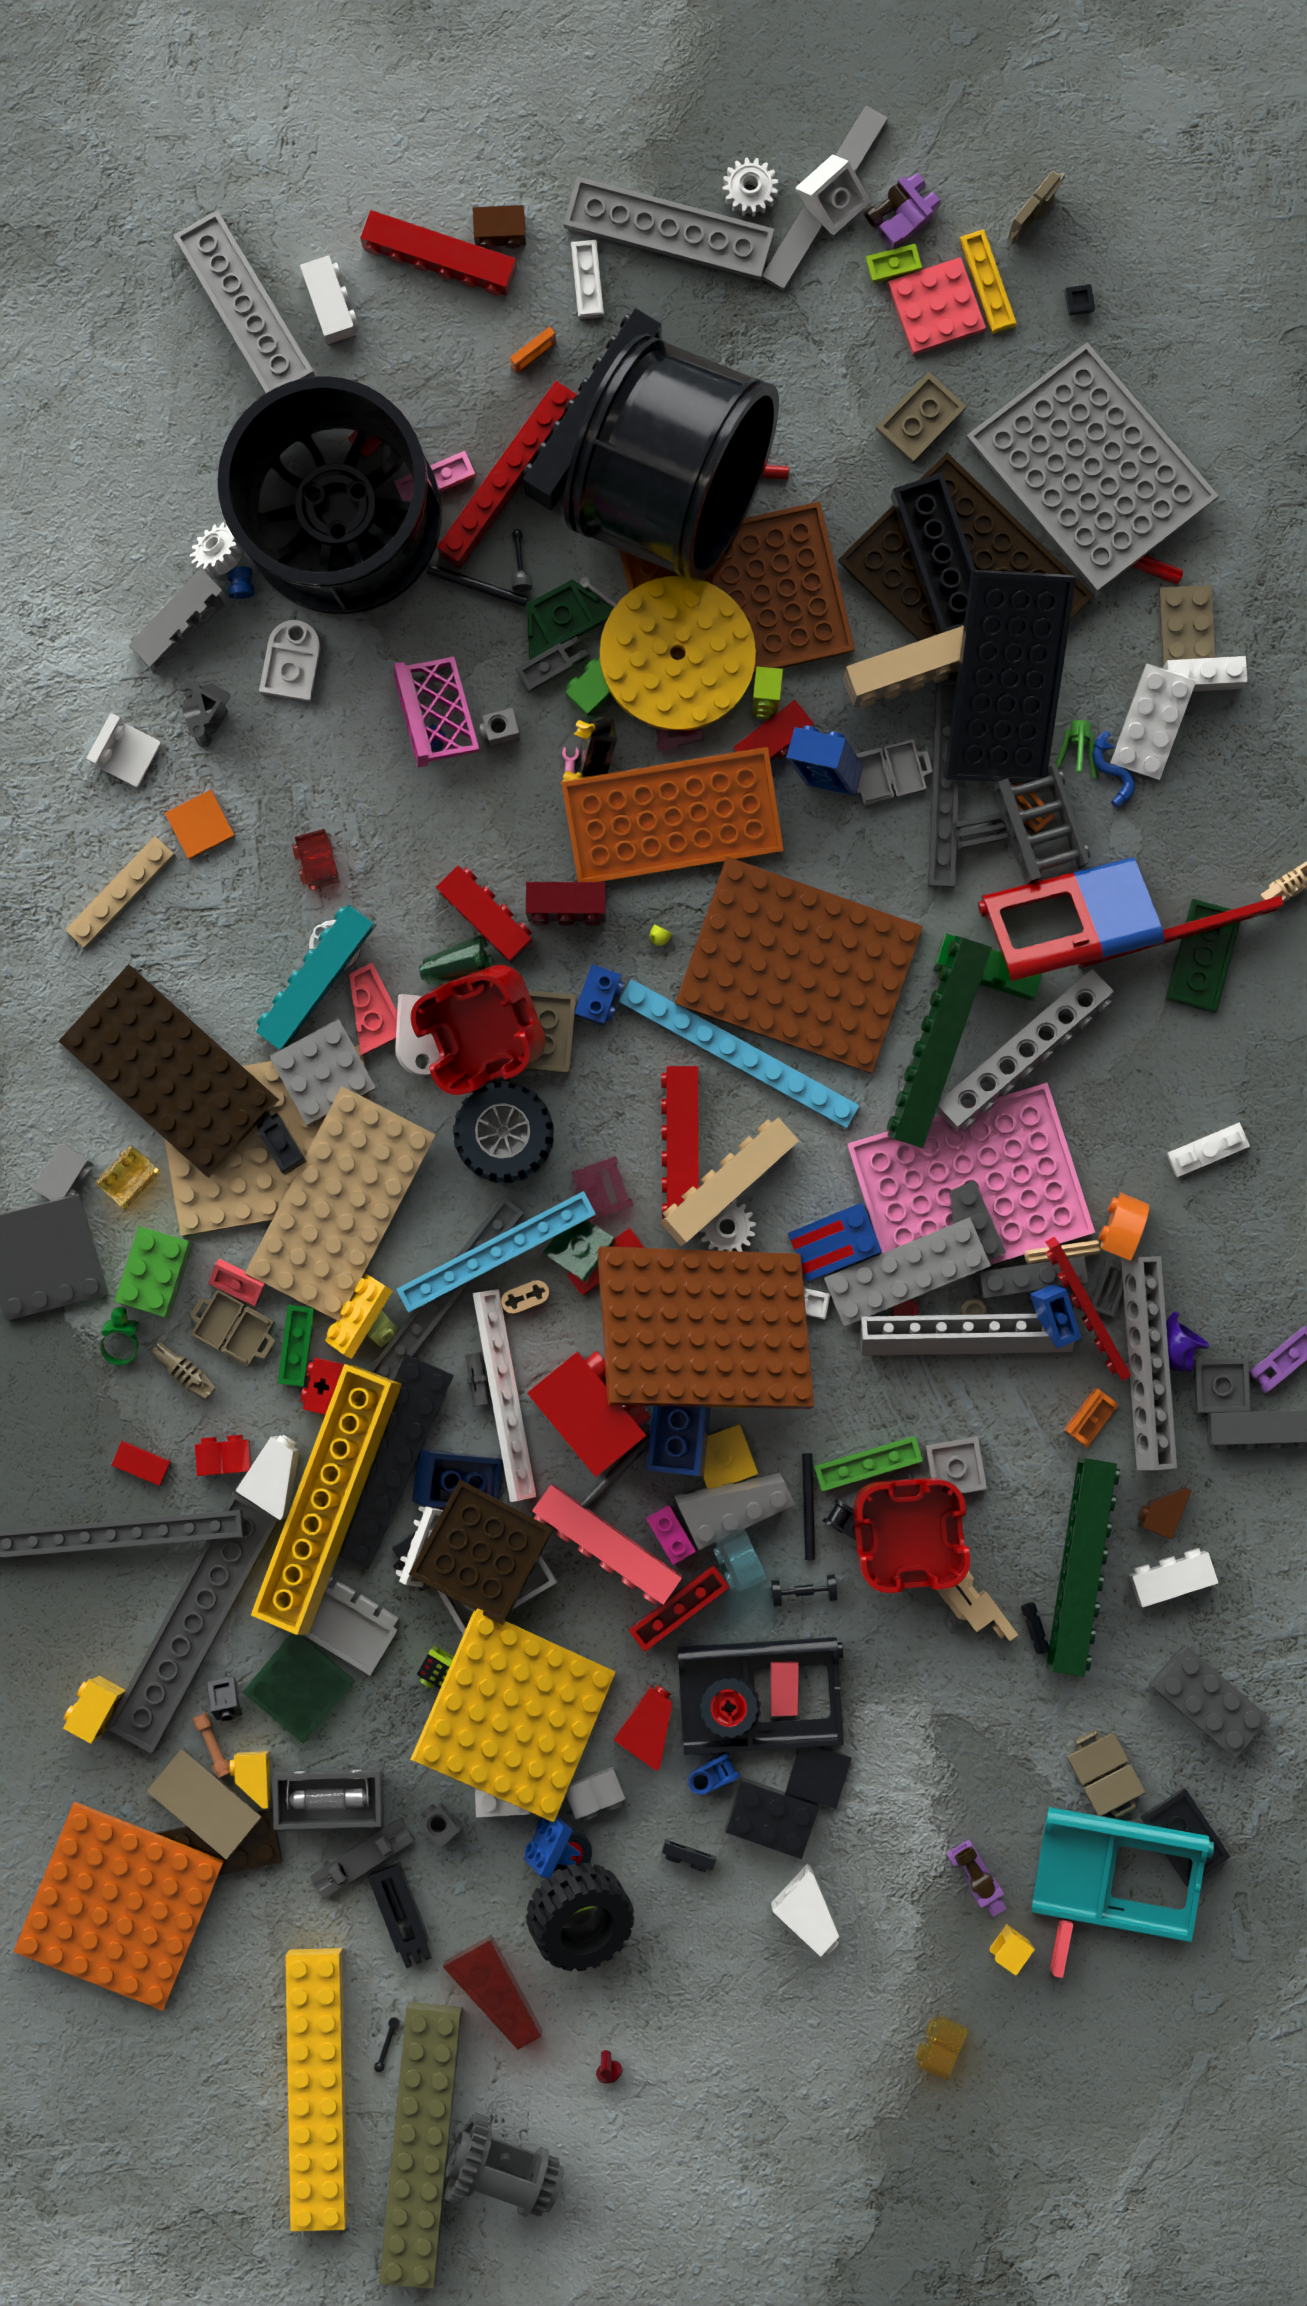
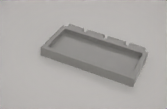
(352, 1627)

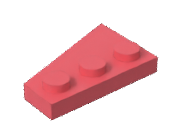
(373, 1009)

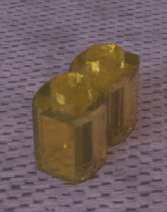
(942, 2046)

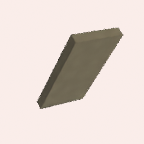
(204, 1804)

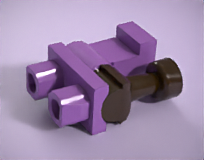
(911, 211)
(984, 1887)

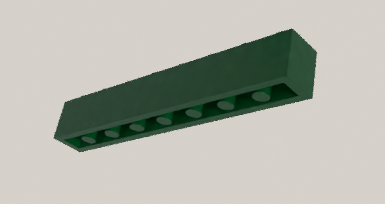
(939, 1041)

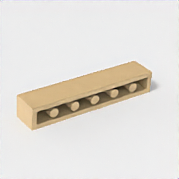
(729, 1181)

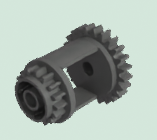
(468, 2171)

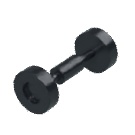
(804, 1590)

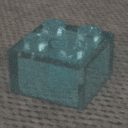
(740, 1560)

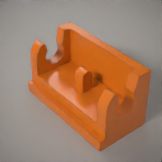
(1091, 1417)

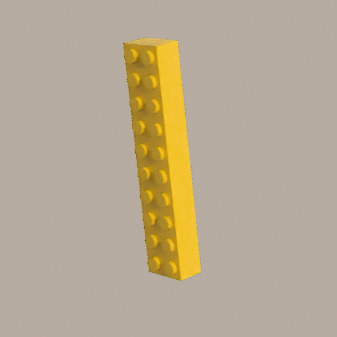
(326, 1499)
(316, 2089)

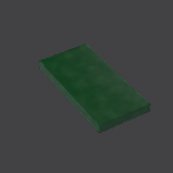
(1202, 961)

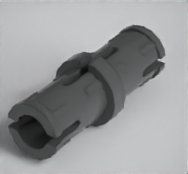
(477, 1379)

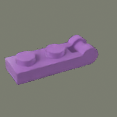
(1282, 1360)

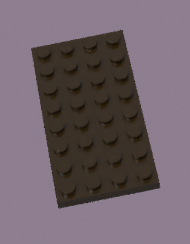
(168, 1070)

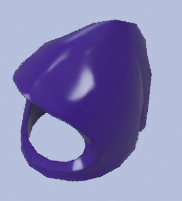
(1182, 1344)

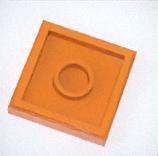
(200, 824)

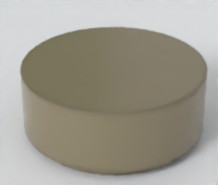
(973, 1307)

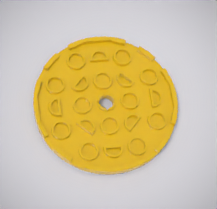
(687, 690)

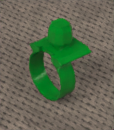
(119, 1323)

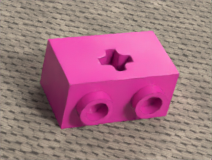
(670, 1534)

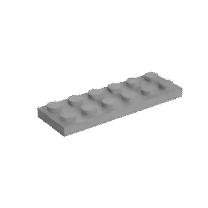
(907, 1271)

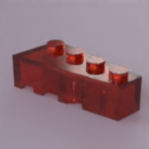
(492, 1986)

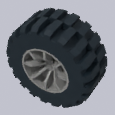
(503, 1132)

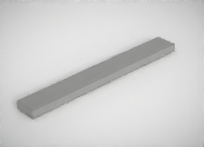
(806, 226)

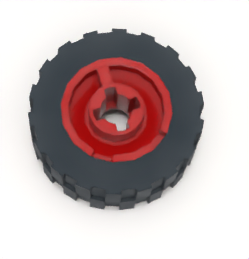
(715, 1712)

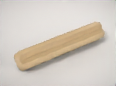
(1071, 1250)

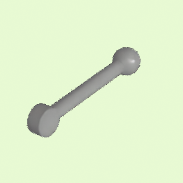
(586, 584)

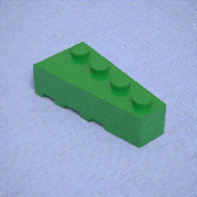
(995, 973)

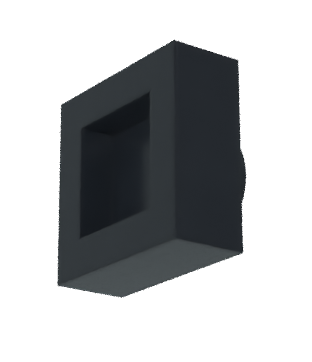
(1079, 299)

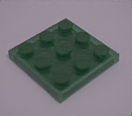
(298, 1686)

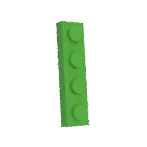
(868, 1463)

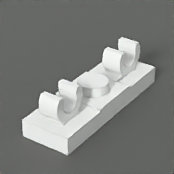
(1208, 1149)
(425, 1527)

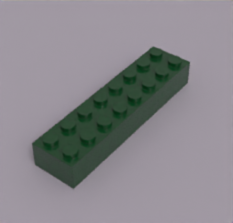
(1082, 1567)

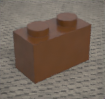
(499, 226)

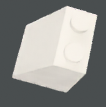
(272, 1477)
(806, 1912)

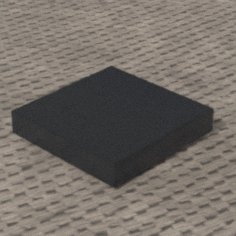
(818, 1775)

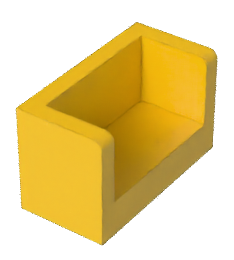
(1011, 1949)

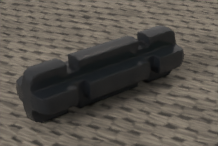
(1035, 1628)

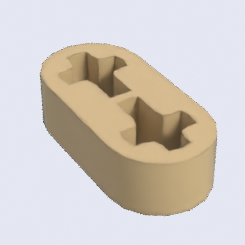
(522, 1291)

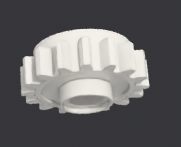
(750, 174)
(216, 551)
(738, 1237)

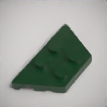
(562, 616)

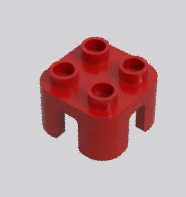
(480, 1028)
(911, 1534)

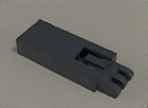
(396, 1904)

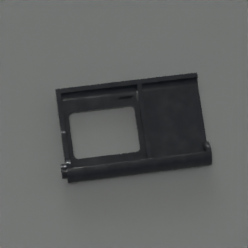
(708, 1663)

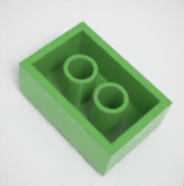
(154, 1272)

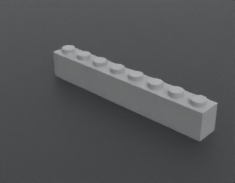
(955, 1335)

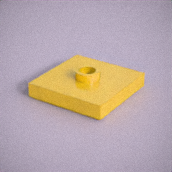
(727, 1458)

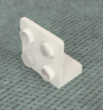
(123, 751)

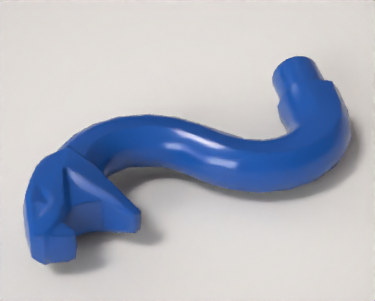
(1101, 745)

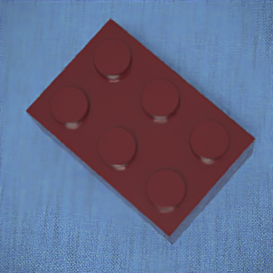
(566, 902)

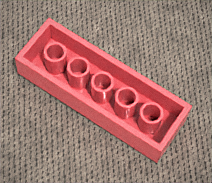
(607, 1544)

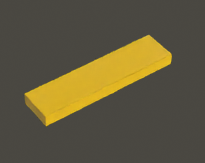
(987, 281)

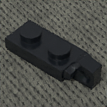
(280, 1143)

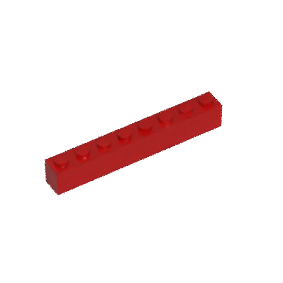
(504, 478)

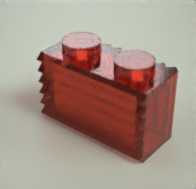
(316, 859)

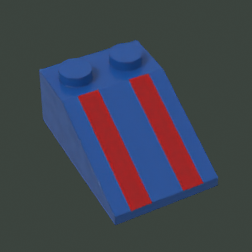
(835, 1242)

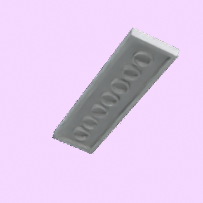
(668, 228)
(242, 302)

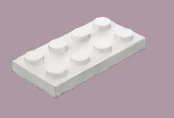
(1153, 721)

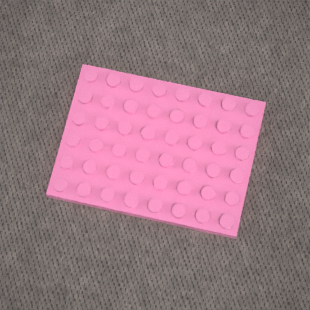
(1011, 1154)

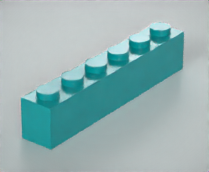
(316, 976)

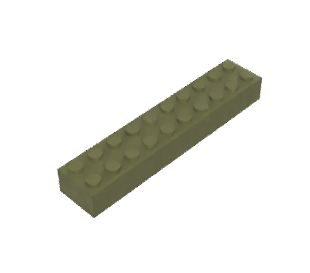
(420, 2145)

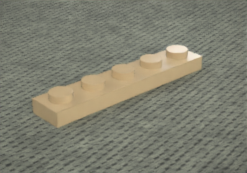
(120, 892)

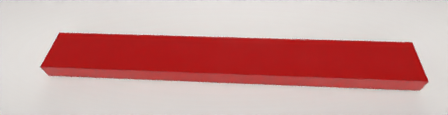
(1206, 924)

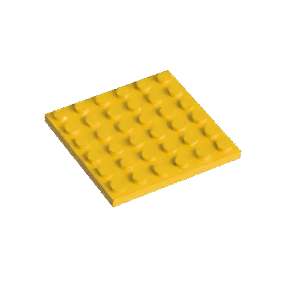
(513, 1715)

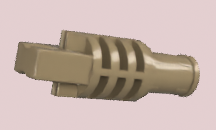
(184, 1372)

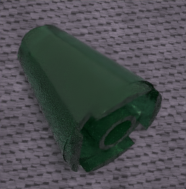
(456, 961)

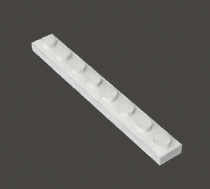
(504, 1395)

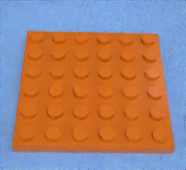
(118, 1906)

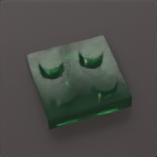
(577, 1249)

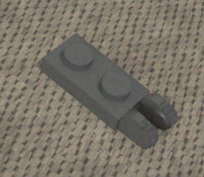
(550, 664)

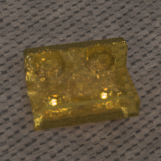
(127, 1177)

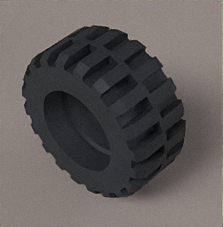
(594, 1939)

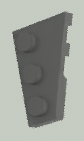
(967, 1203)

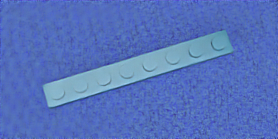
(496, 1251)

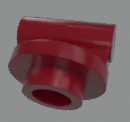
(609, 2070)

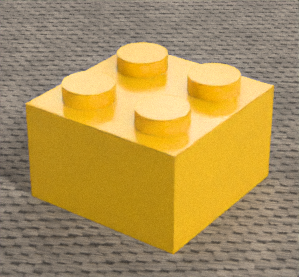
(94, 1708)

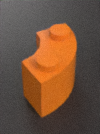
(1124, 1226)

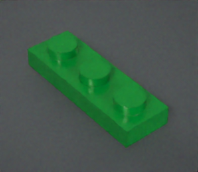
(296, 1345)

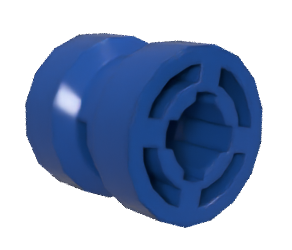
(240, 582)

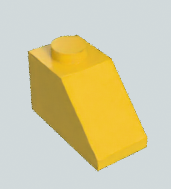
(253, 1775)

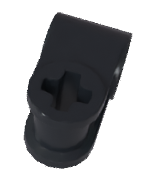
(846, 1521)

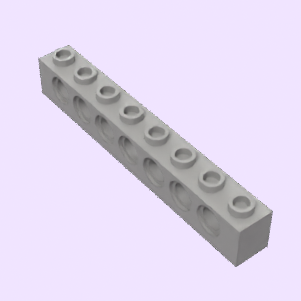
(1088, 987)
(1149, 1363)

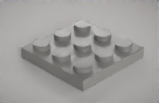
(318, 1068)

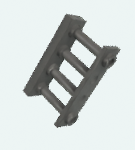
(1023, 842)

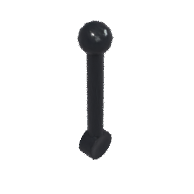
(393, 2023)

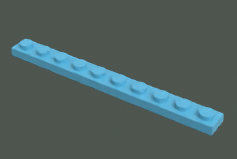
(738, 1054)

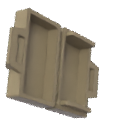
(1036, 206)
(223, 1323)
(1111, 1785)

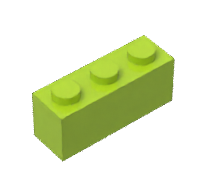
(766, 692)

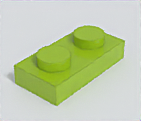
(893, 263)

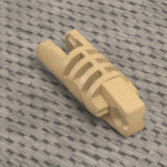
(1288, 885)

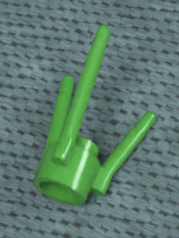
(1080, 734)

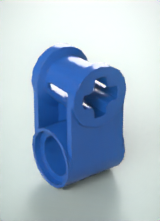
(714, 1774)

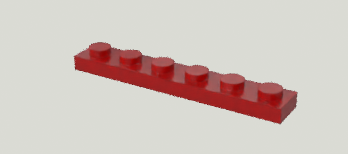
(1081, 1300)

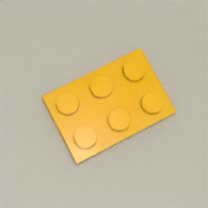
(358, 1315)

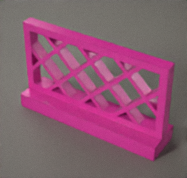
(413, 716)

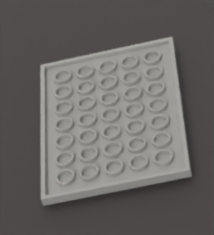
(1092, 467)

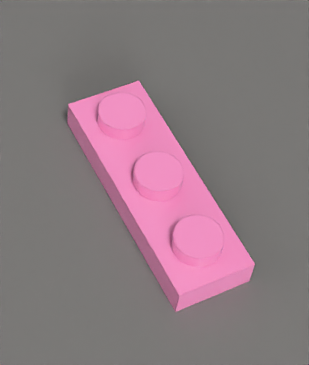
(446, 472)

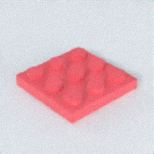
(936, 306)

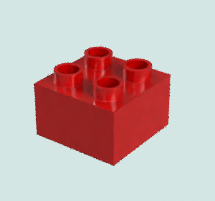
(578, 1408)

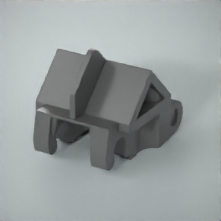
(203, 710)

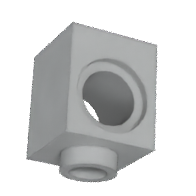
(505, 716)

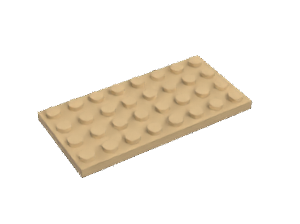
(340, 1203)

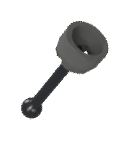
(521, 580)

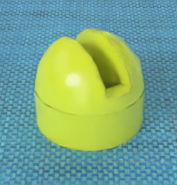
(659, 935)

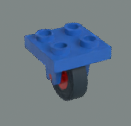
(556, 1847)

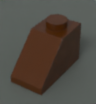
(1164, 1512)

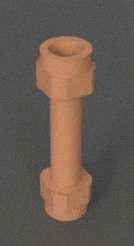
(221, 1767)

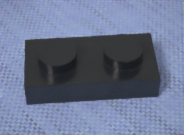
(699, 1860)

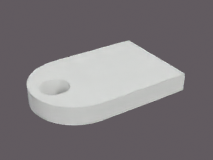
(291, 664)
(407, 1043)

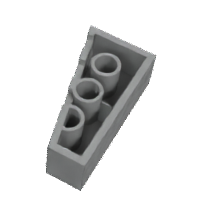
(179, 620)
(732, 1507)

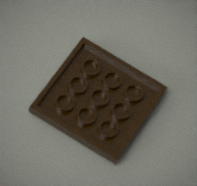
(481, 1552)

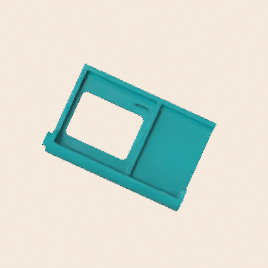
(1080, 1865)

